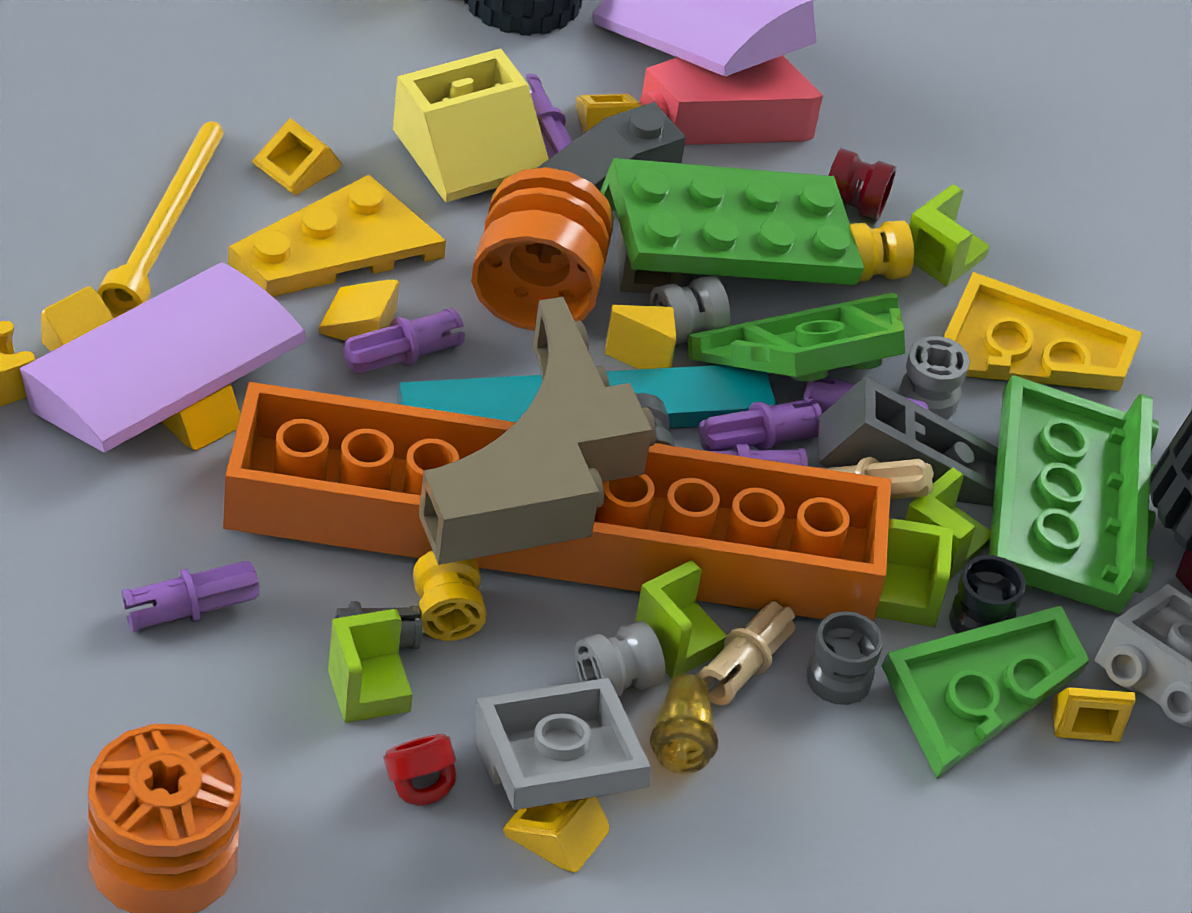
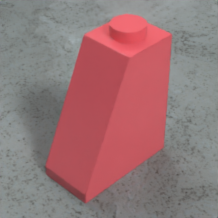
(746, 107)

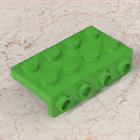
(732, 222)
(1074, 493)

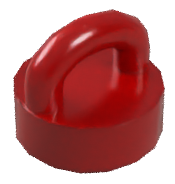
(418, 759)

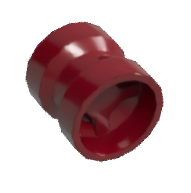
(876, 180)

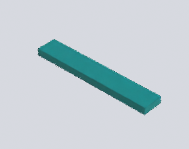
(687, 392)

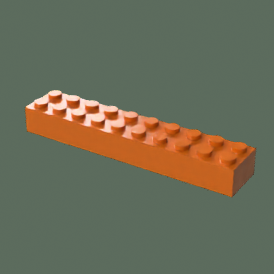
(754, 526)

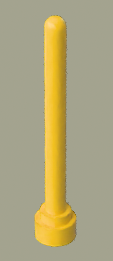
(129, 283)

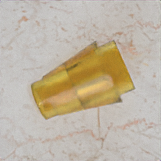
(685, 726)

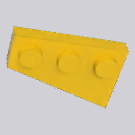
(335, 235)
(1038, 338)

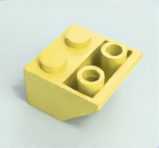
(469, 123)

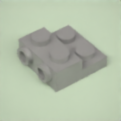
(1152, 652)
(560, 744)

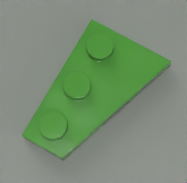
(982, 681)

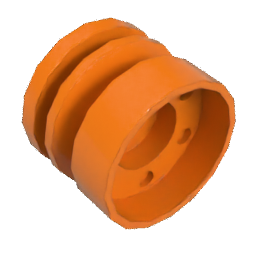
(542, 242)
(164, 819)

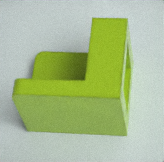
(940, 243)
(940, 510)
(915, 572)
(680, 624)
(368, 666)

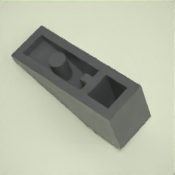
(633, 134)
(892, 428)

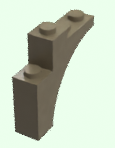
(549, 467)

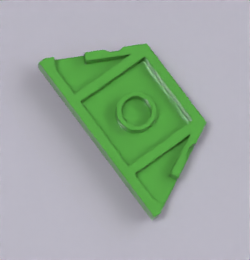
(809, 341)

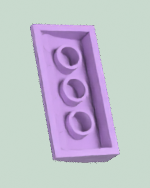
(713, 33)
(160, 357)

